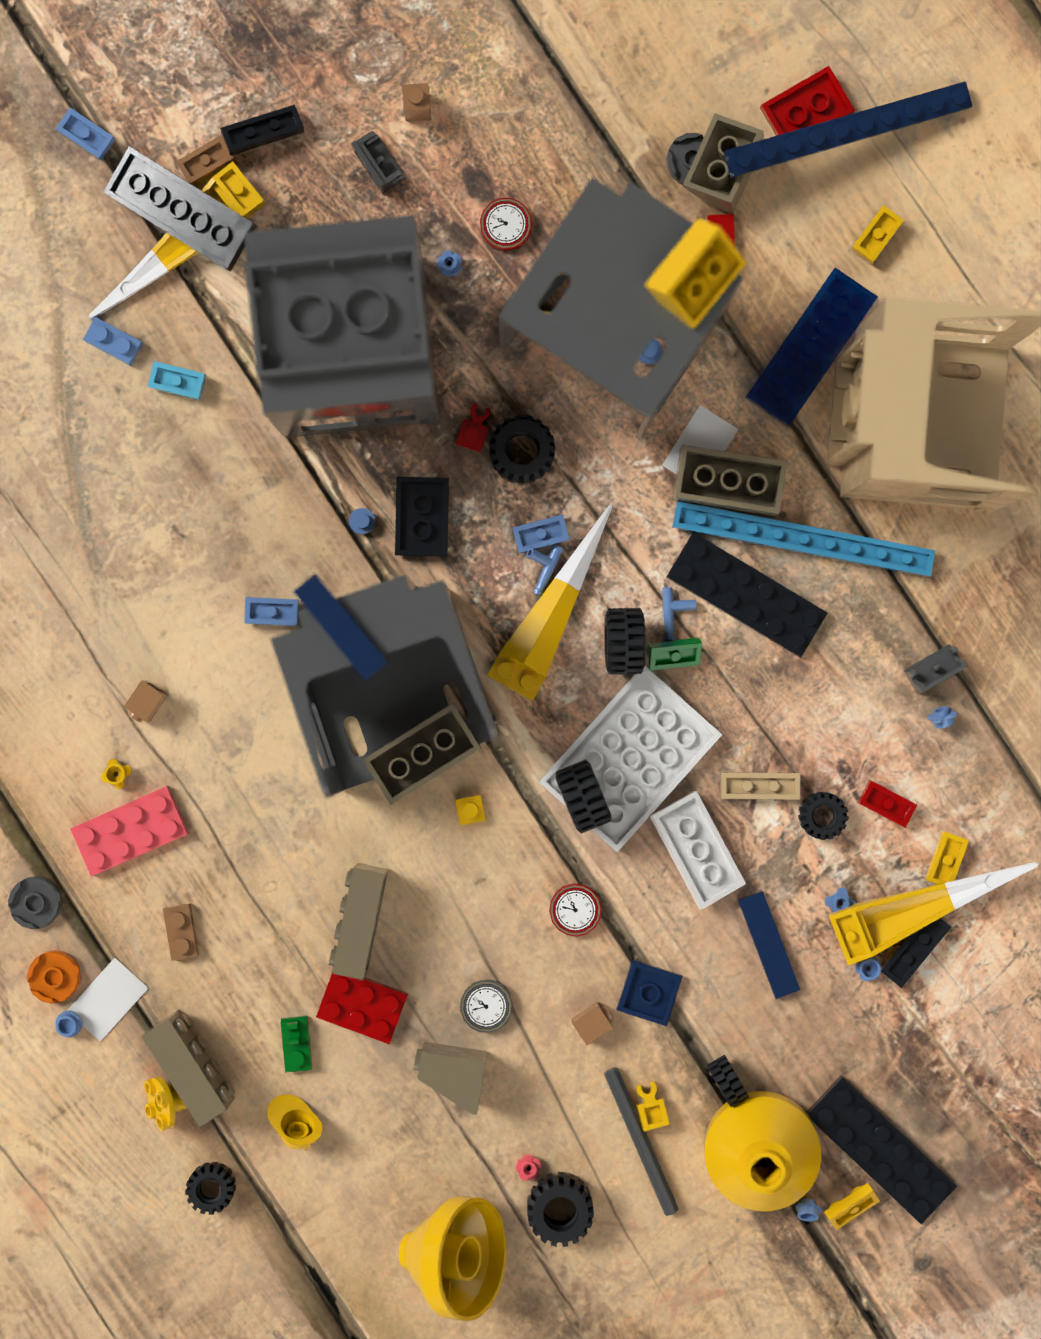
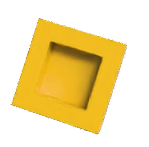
(470, 809)

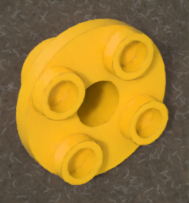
(162, 1102)

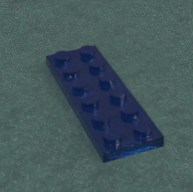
(811, 347)

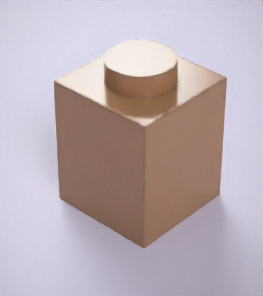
(416, 102)
(145, 701)
(593, 1022)

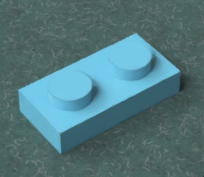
(177, 380)

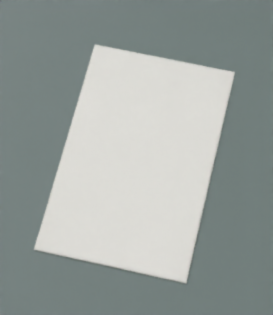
(702, 431)
(108, 999)

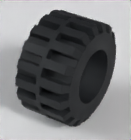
(522, 427)
(624, 641)
(583, 796)
(564, 1230)

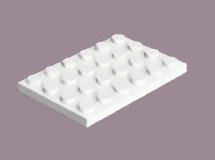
(637, 752)

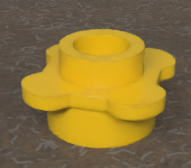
(117, 781)

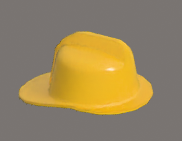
(294, 1121)

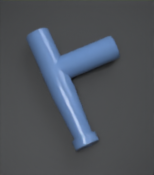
(549, 565)
(669, 607)

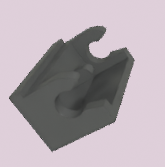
(377, 162)
(935, 668)

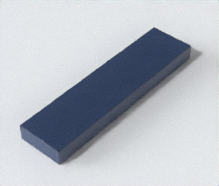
(340, 626)
(768, 944)

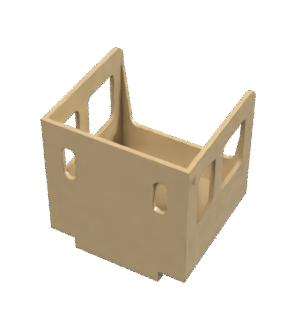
(904, 419)

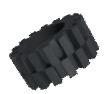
(839, 815)
(727, 1081)
(205, 1203)

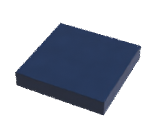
(649, 992)

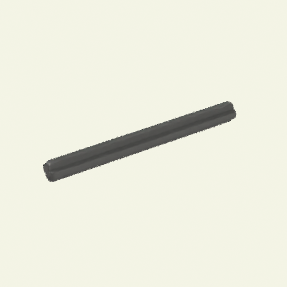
(641, 1141)

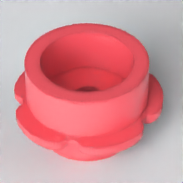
(528, 1160)

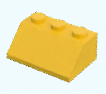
(696, 272)

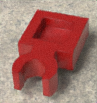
(473, 433)

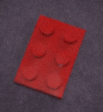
(807, 103)
(362, 1006)

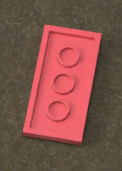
(129, 831)

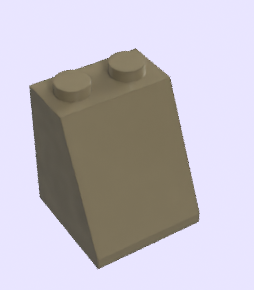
(452, 1072)

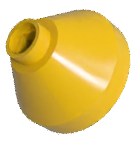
(760, 1128)
(457, 1257)

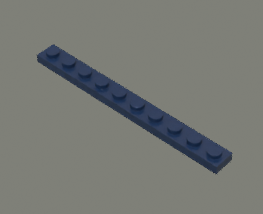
(847, 129)

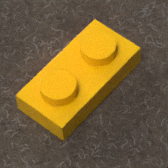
(877, 234)
(946, 858)
(853, 1205)

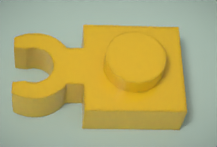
(652, 1110)

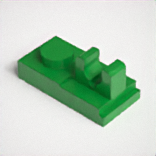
(674, 653)
(296, 1044)

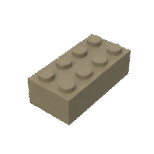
(729, 480)
(422, 753)
(359, 921)
(189, 1067)

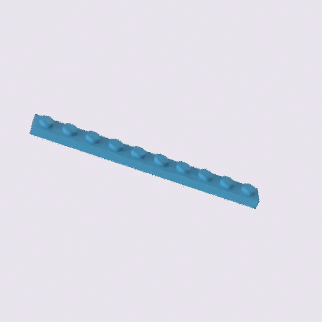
(803, 539)

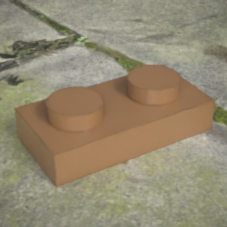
(205, 161)
(180, 931)

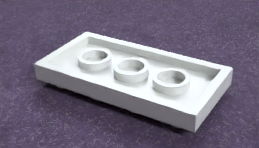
(697, 850)

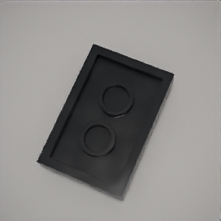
(422, 516)

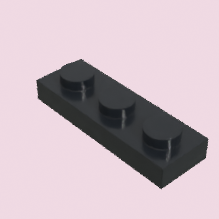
(262, 130)
(914, 952)

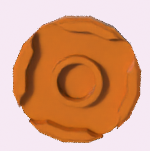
(54, 976)

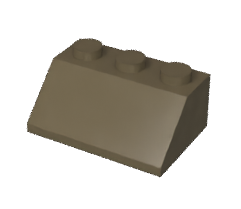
(709, 172)

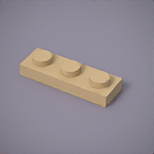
(759, 785)

